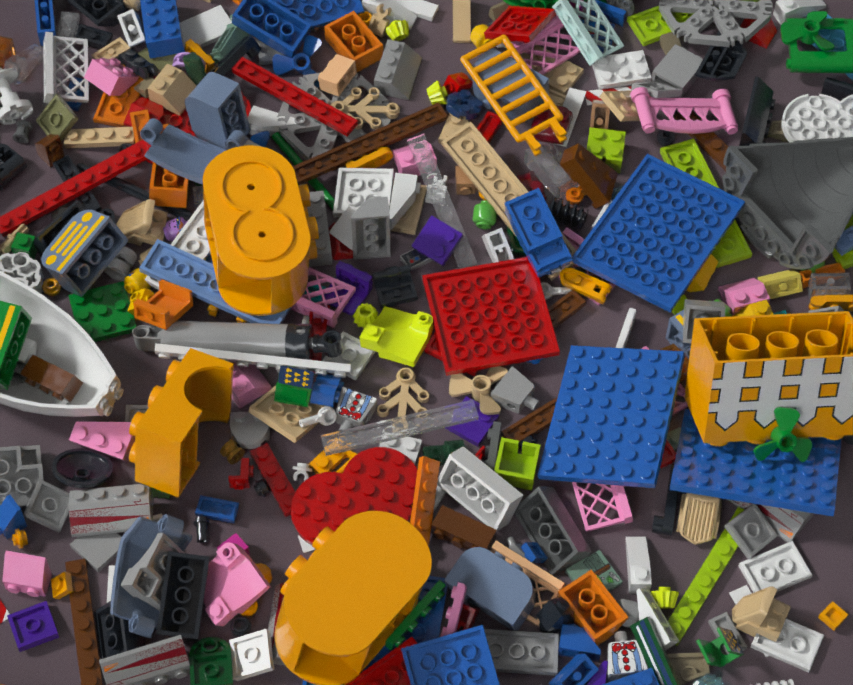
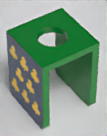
(294, 386)
(712, 650)

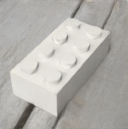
(479, 489)

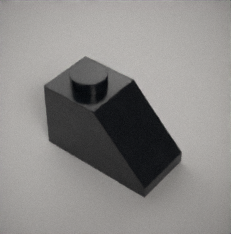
(555, 614)

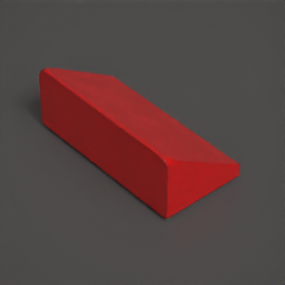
(338, 249)

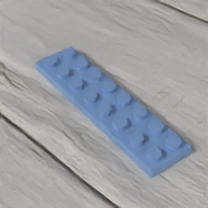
(197, 275)

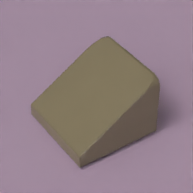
(667, 41)
(142, 87)
(776, 132)

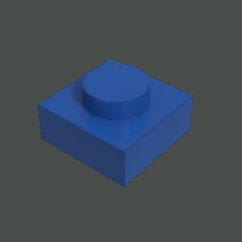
(533, 552)

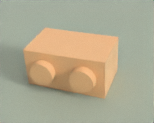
(337, 75)

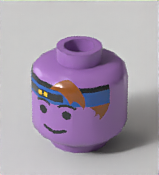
(173, 228)

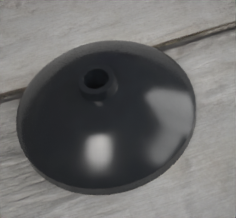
(82, 468)

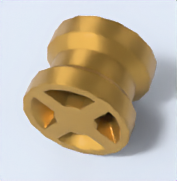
(232, 452)

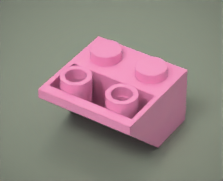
(110, 76)

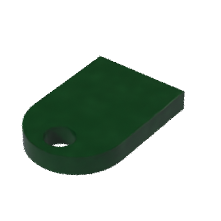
(212, 665)

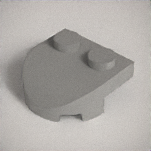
(248, 430)

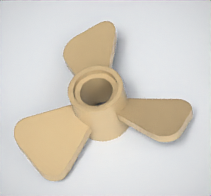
(462, 385)

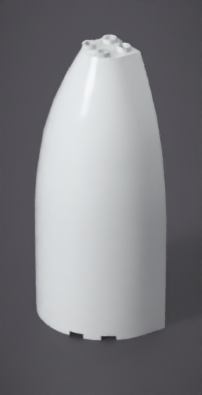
(67, 346)

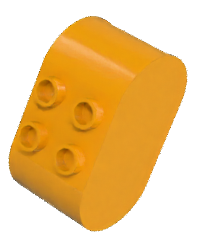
(258, 229)
(350, 596)

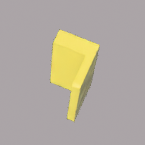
(782, 283)

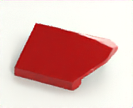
(764, 35)
(154, 109)

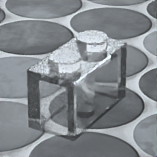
(828, 284)

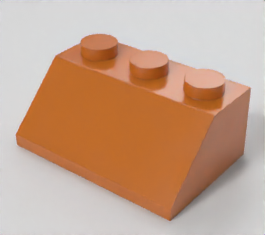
(593, 607)

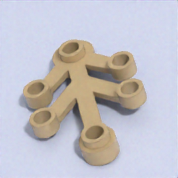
(362, 109)
(403, 396)

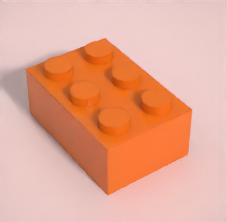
(354, 40)
(168, 188)

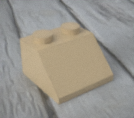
(171, 89)

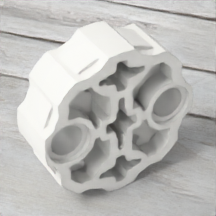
(29, 273)

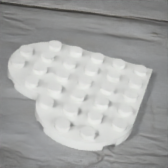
(818, 118)

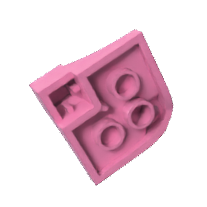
(232, 584)

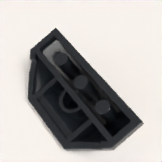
(722, 62)

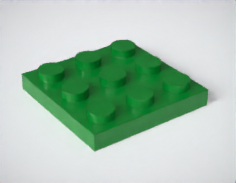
(103, 311)

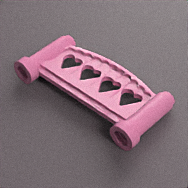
(720, 106)

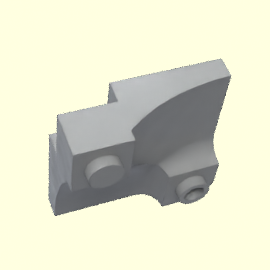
(19, 472)
(147, 576)

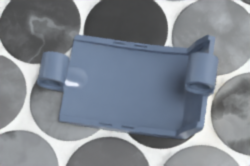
(183, 152)
(132, 547)

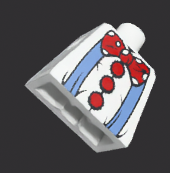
(623, 657)

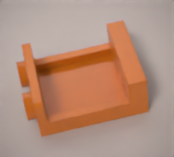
(164, 306)

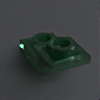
(442, 452)

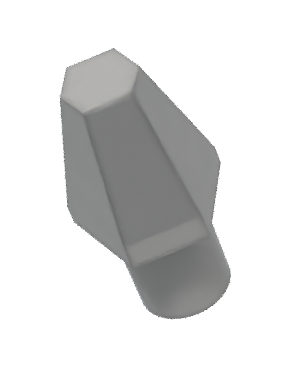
(515, 547)

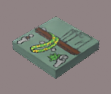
(599, 566)

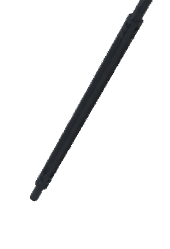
(140, 193)

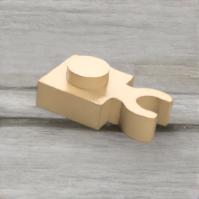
(379, 22)

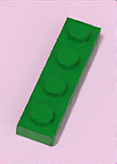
(410, 622)

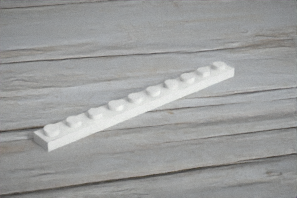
(261, 361)

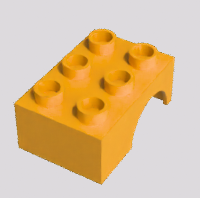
(168, 431)

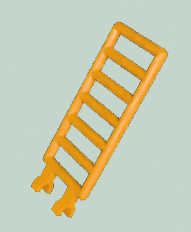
(528, 136)

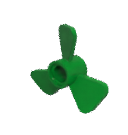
(807, 32)
(786, 420)

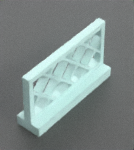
(579, 30)

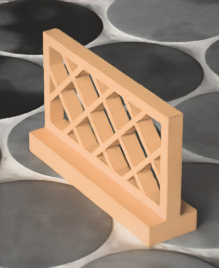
(534, 573)

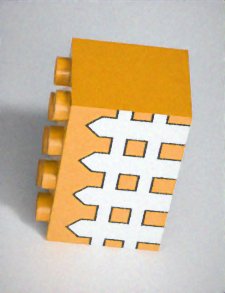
(763, 362)

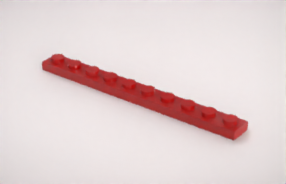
(73, 187)

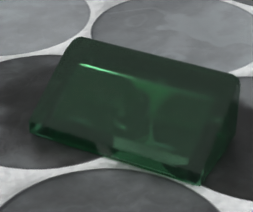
(194, 67)

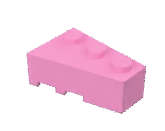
(105, 437)

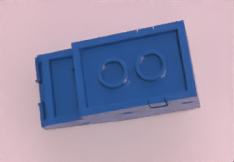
(538, 233)

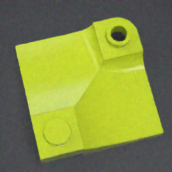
(398, 335)

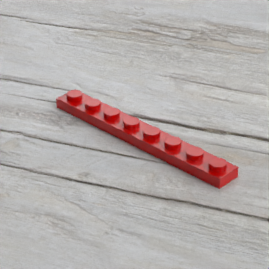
(295, 96)

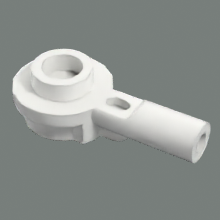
(550, 291)
(325, 416)

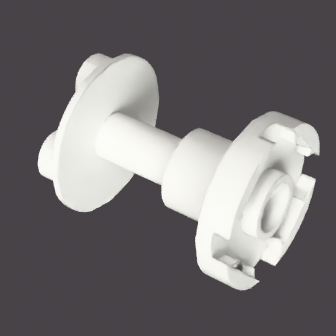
(13, 107)

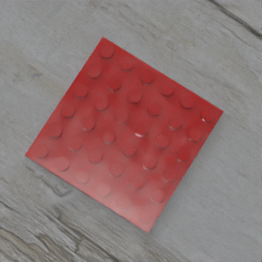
(490, 316)

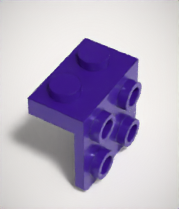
(352, 276)

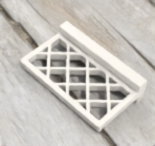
(50, 65)

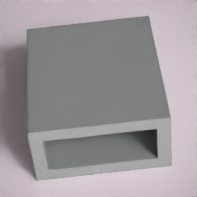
(677, 69)

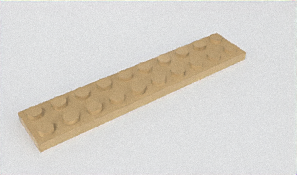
(488, 173)

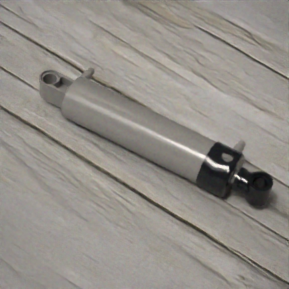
(254, 338)

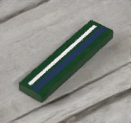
(654, 651)

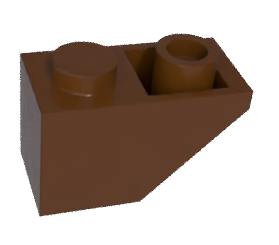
(50, 149)

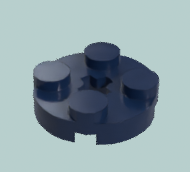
(463, 104)

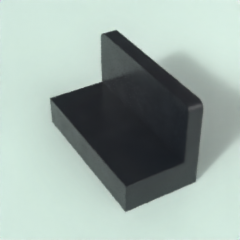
(836, 88)

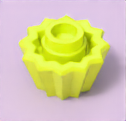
(398, 30)
(437, 93)
(365, 314)
(665, 597)

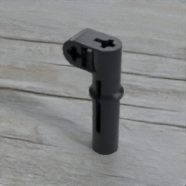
(12, 166)

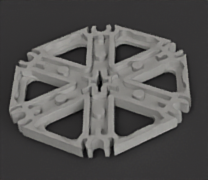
(705, 13)
(327, 136)

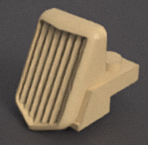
(143, 223)
(699, 517)
(761, 614)

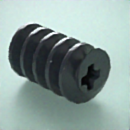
(568, 213)

